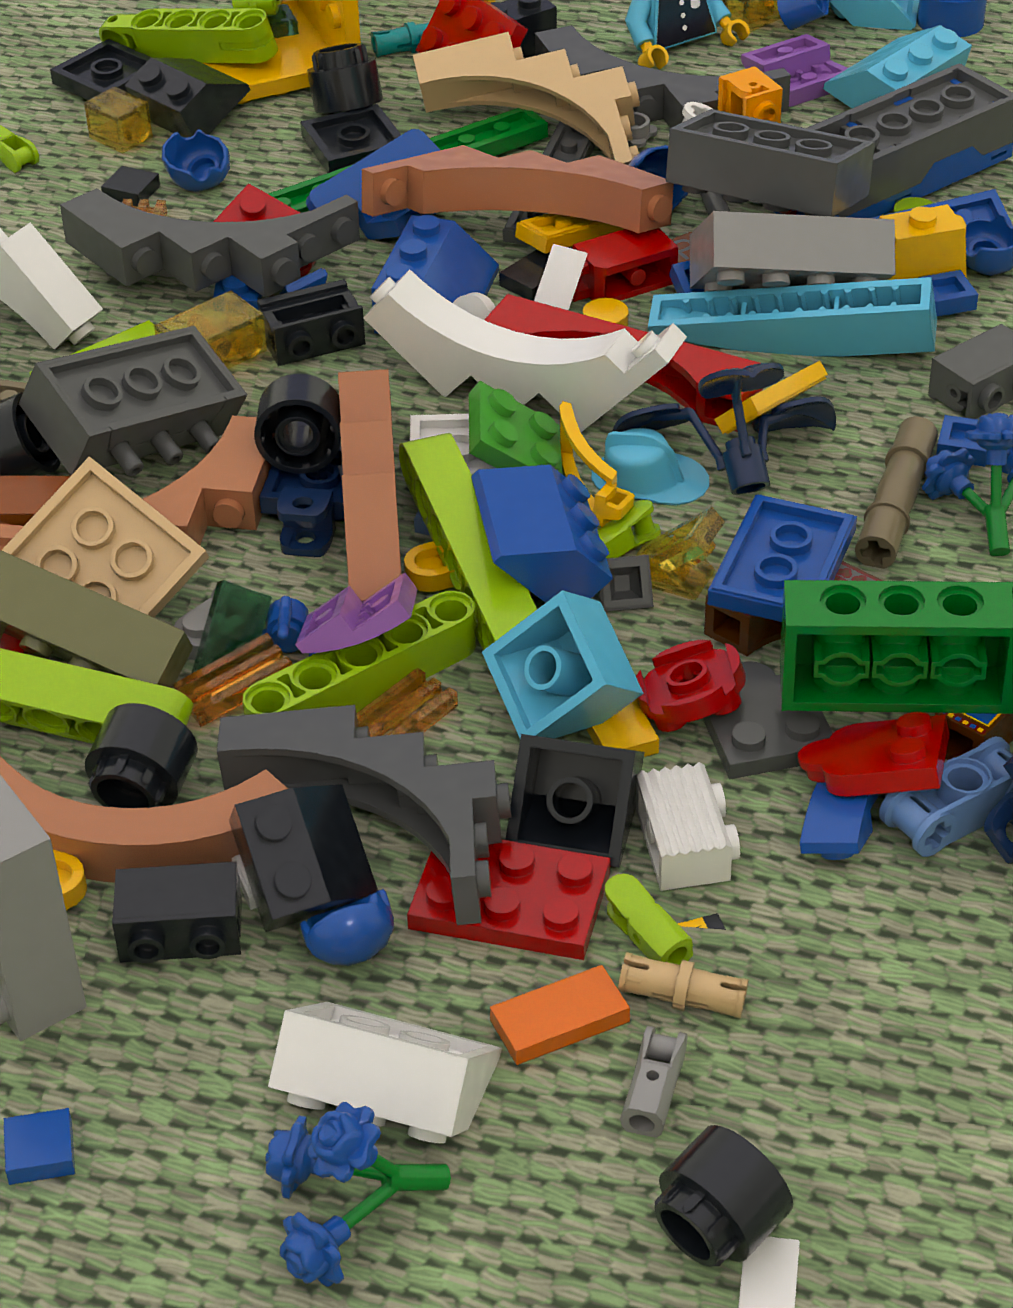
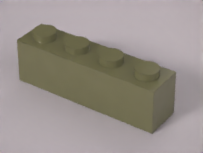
(86, 626)

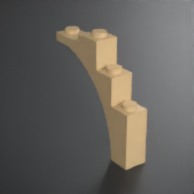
(497, 74)

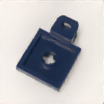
(305, 506)

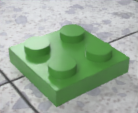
(509, 432)

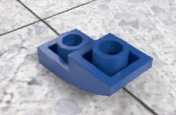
(836, 824)

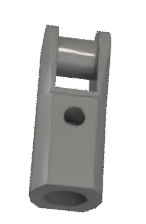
(653, 1083)

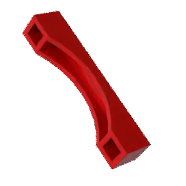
(676, 379)

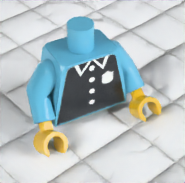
(669, 23)

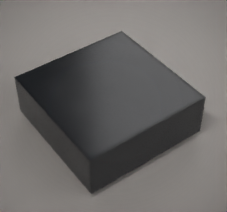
(131, 184)

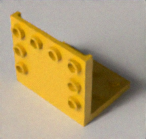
(319, 26)

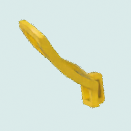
(610, 501)

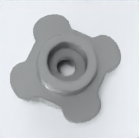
(641, 130)

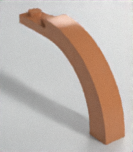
(139, 837)

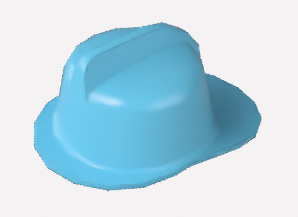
(652, 468)

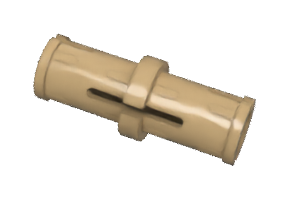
(683, 985)

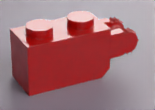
(625, 264)

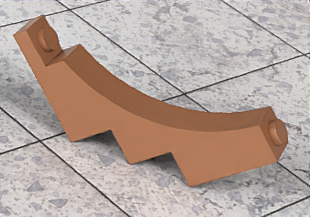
(523, 181)
(368, 481)

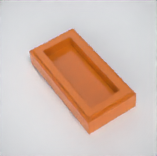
(559, 1014)

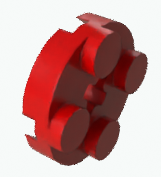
(691, 684)

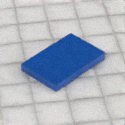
(779, 544)

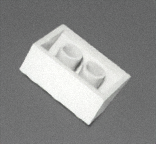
(382, 1064)

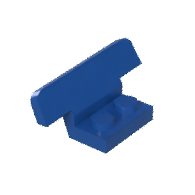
(350, 182)

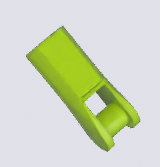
(16, 150)
(621, 538)
(645, 921)

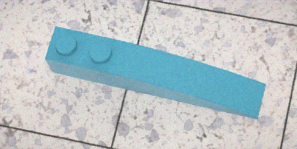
(807, 318)

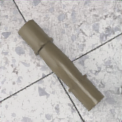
(896, 493)

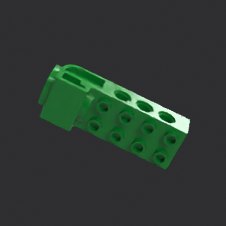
(897, 646)

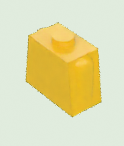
(928, 242)

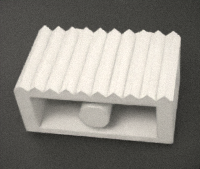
(685, 826)

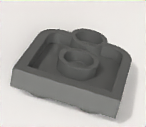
(758, 733)

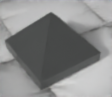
(630, 584)

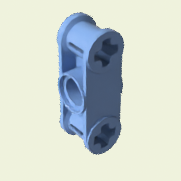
(967, 794)

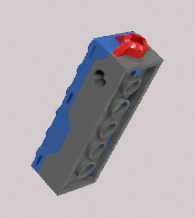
(927, 136)

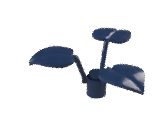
(743, 457)

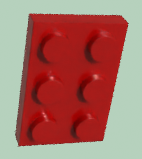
(466, 21)
(538, 902)

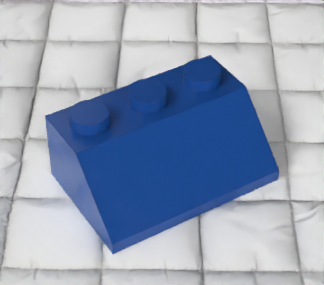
(441, 258)
(542, 530)

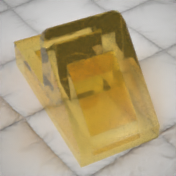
(680, 555)

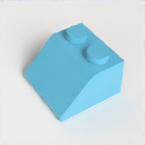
(562, 668)

